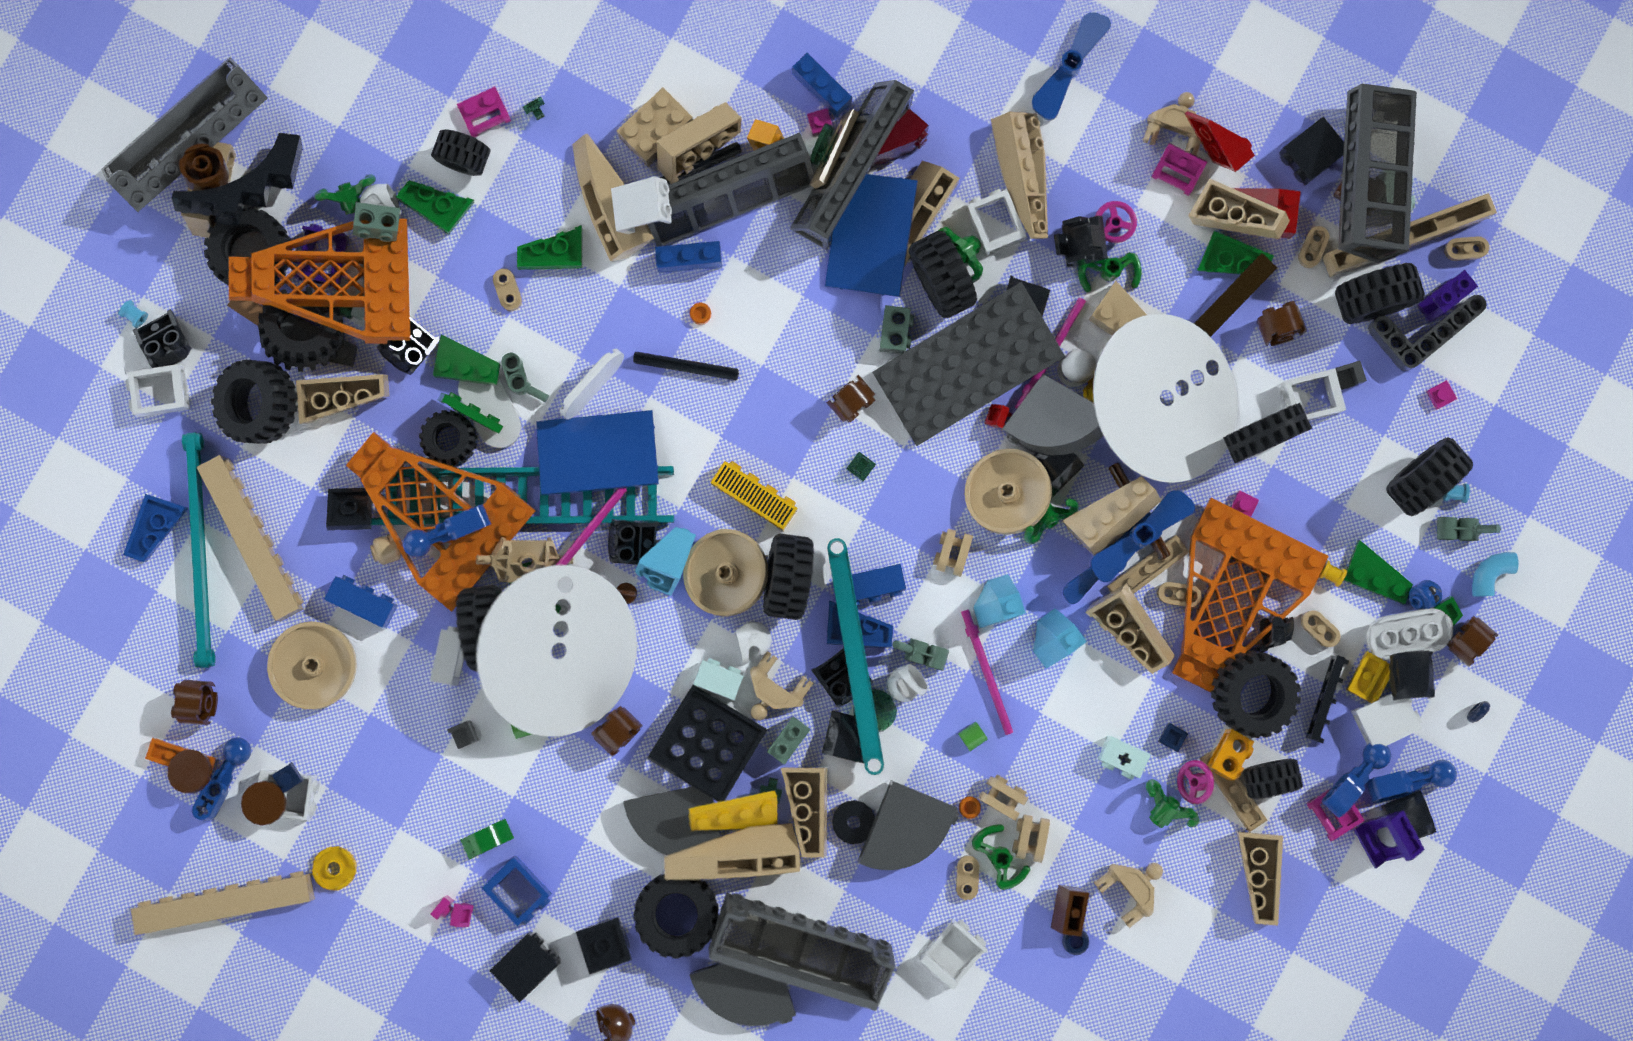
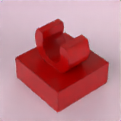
(997, 415)

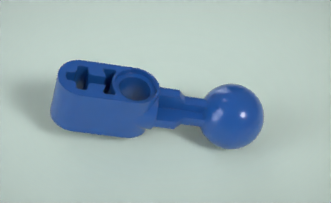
(418, 543)
(235, 752)
(1403, 783)
(1351, 784)

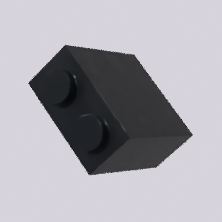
(1313, 151)
(525, 966)

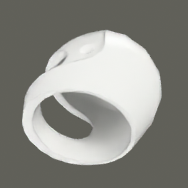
(380, 195)
(1077, 367)
(753, 635)
(906, 683)

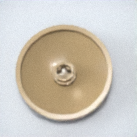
(1008, 491)
(725, 572)
(311, 665)

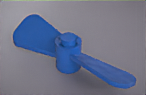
(1051, 95)
(1169, 511)
(1081, 584)

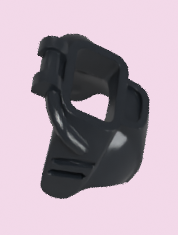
(1281, 632)

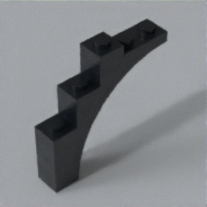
(252, 189)

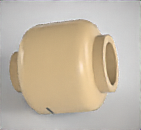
(385, 550)

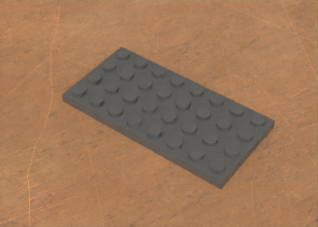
(968, 364)

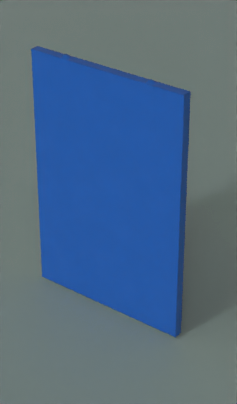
(873, 237)
(597, 452)

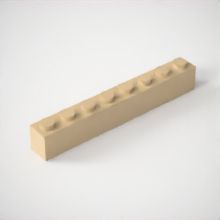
(1423, 230)
(250, 538)
(222, 904)

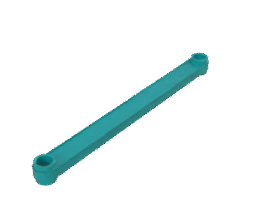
(204, 656)
(855, 656)

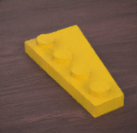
(736, 813)

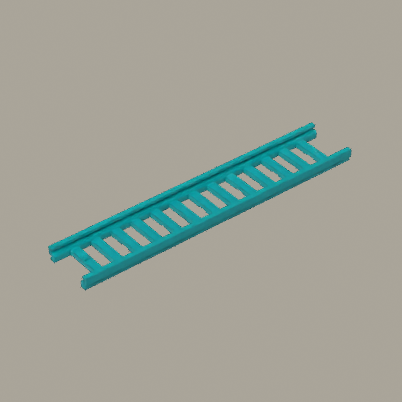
(522, 474)

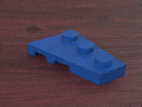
(152, 526)
(874, 632)

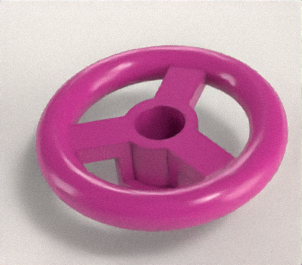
(1109, 227)
(1197, 782)

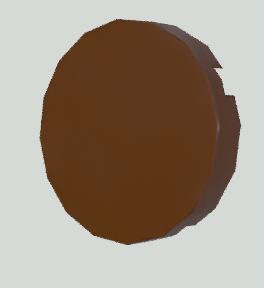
(189, 771)
(263, 803)

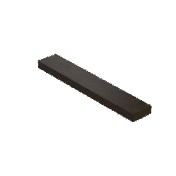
(1235, 295)

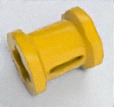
(1333, 574)

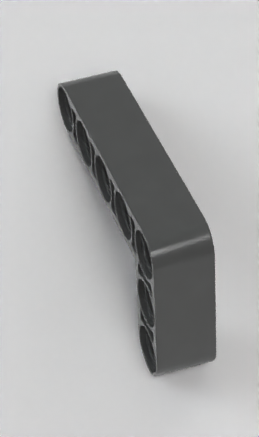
(1431, 337)

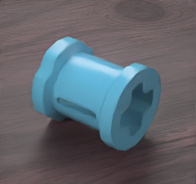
(133, 314)
(1459, 492)

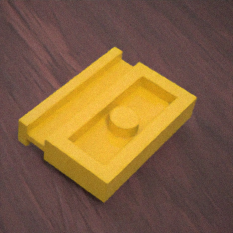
(1369, 678)

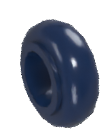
(1478, 711)
(1076, 951)

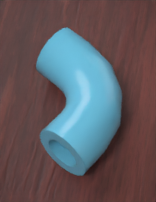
(1490, 569)

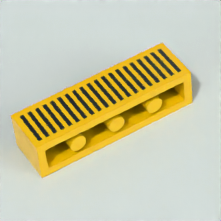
(754, 495)

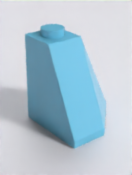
(666, 561)
(998, 602)
(1056, 638)

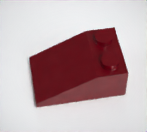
(907, 135)

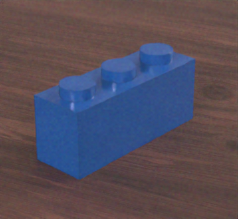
(821, 85)
(688, 257)
(879, 582)
(361, 601)

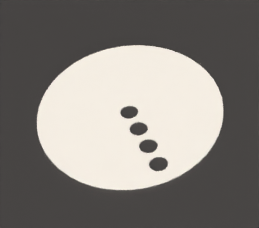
(1158, 439)
(516, 658)

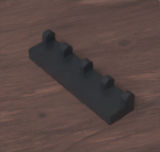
(1326, 698)

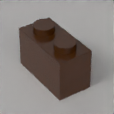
(1070, 910)

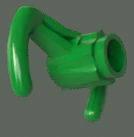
(347, 194)
(968, 249)
(1111, 270)
(1049, 520)
(1168, 807)
(999, 857)

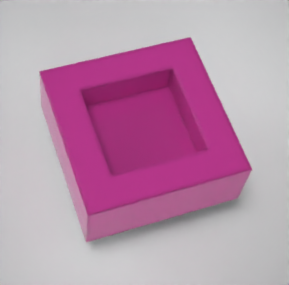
(818, 119)
(1441, 395)
(1245, 503)
(443, 908)
(461, 914)

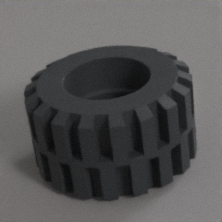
(460, 152)
(439, 422)
(1272, 778)

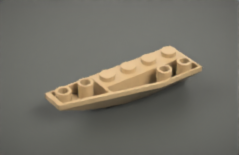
(1023, 168)
(596, 180)
(932, 193)
(738, 854)

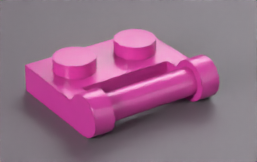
(481, 106)
(1183, 163)
(1347, 821)

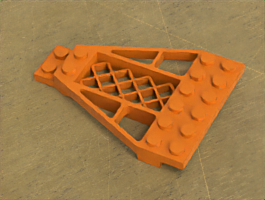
(383, 273)
(1258, 548)
(456, 568)

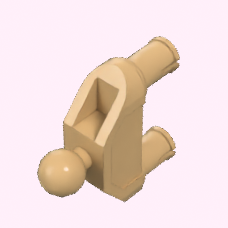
(1174, 119)
(772, 693)
(1137, 885)

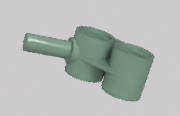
(519, 373)
(1463, 529)
(922, 653)

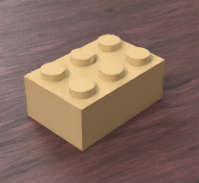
(652, 121)

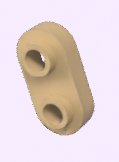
(1313, 247)
(1465, 248)
(507, 289)
(1178, 594)
(1319, 628)
(967, 877)

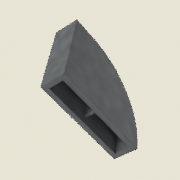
(1053, 420)
(664, 819)
(906, 828)
(743, 995)

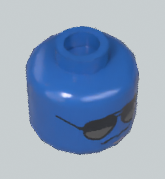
(1425, 595)

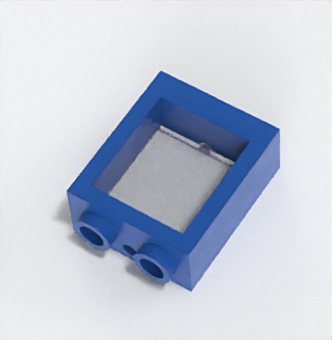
(518, 893)

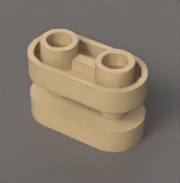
(942, 559)
(999, 784)
(1021, 845)

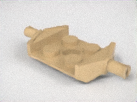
(509, 554)

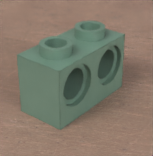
(376, 216)
(891, 329)
(788, 740)

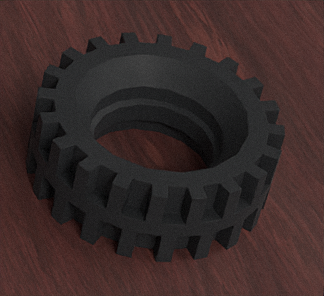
(299, 353)
(1267, 432)

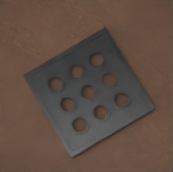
(711, 758)

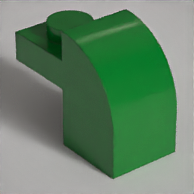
(487, 838)

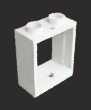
(1005, 241)
(180, 387)
(1332, 388)
(448, 658)
(312, 789)

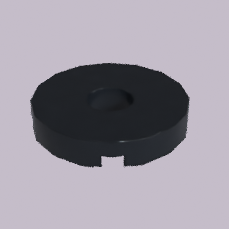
(841, 816)

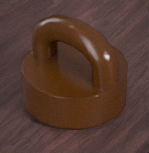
(628, 592)

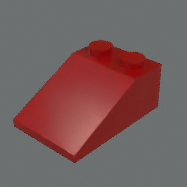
(1220, 143)
(1282, 199)

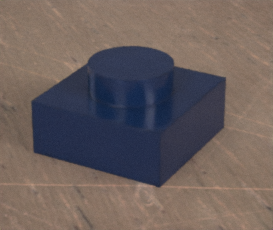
(1173, 737)
(287, 777)

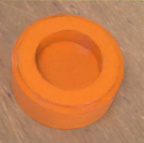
(700, 313)
(969, 807)

